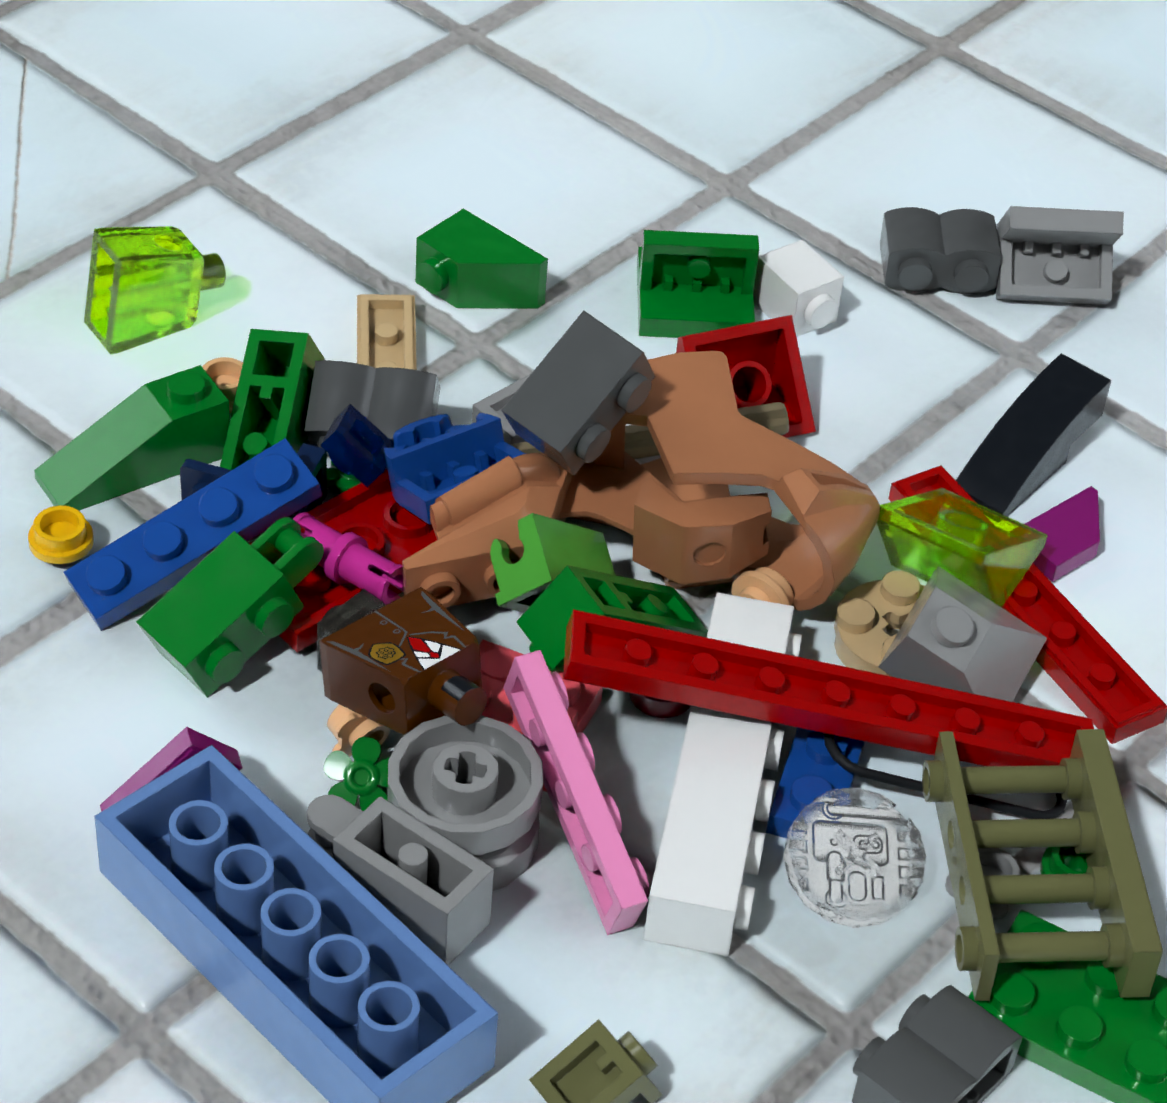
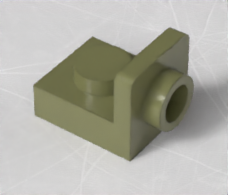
(598, 1070)

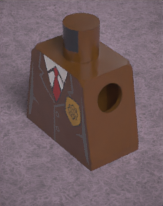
(405, 665)

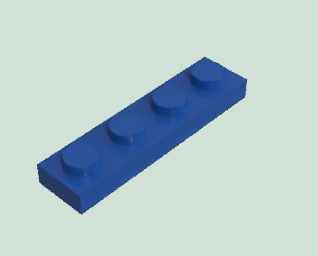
(179, 538)

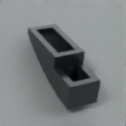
(1035, 435)

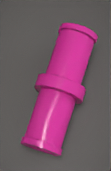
(350, 561)

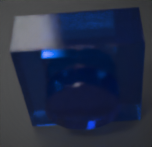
(356, 446)

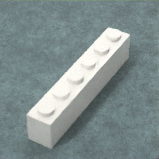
(716, 799)

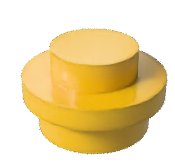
(60, 535)

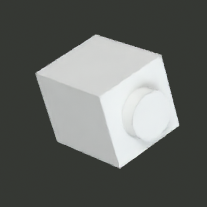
(798, 284)

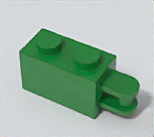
(232, 604)

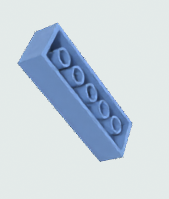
(294, 939)

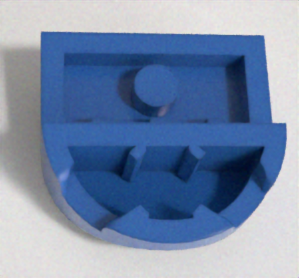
(438, 456)

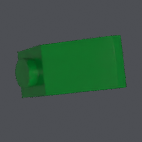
(479, 265)

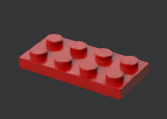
(388, 532)

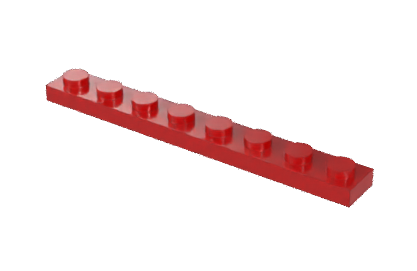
(812, 693)

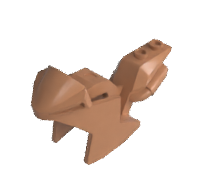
(672, 505)

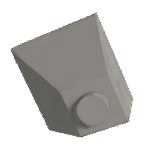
(962, 642)

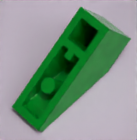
(271, 394)
(140, 441)
(602, 595)

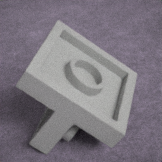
(1057, 254)

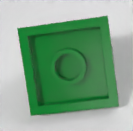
(695, 282)

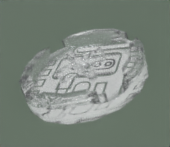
(854, 857)

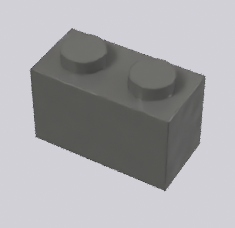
(580, 393)

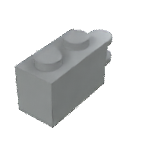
(409, 869)

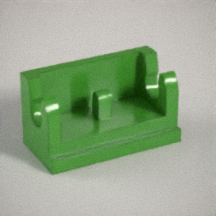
(547, 551)

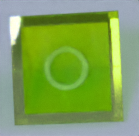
(960, 537)

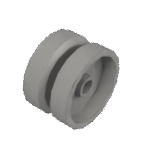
(474, 788)

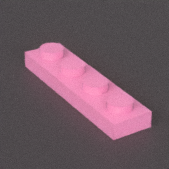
(586, 815)

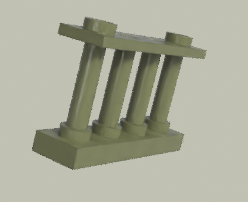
(1098, 829)

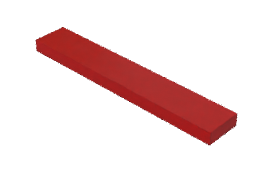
(1074, 650)

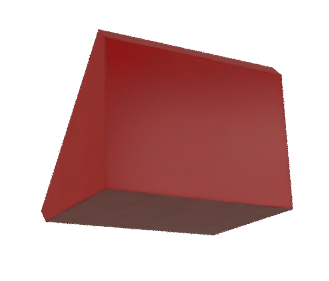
(762, 366)

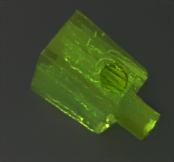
(145, 284)

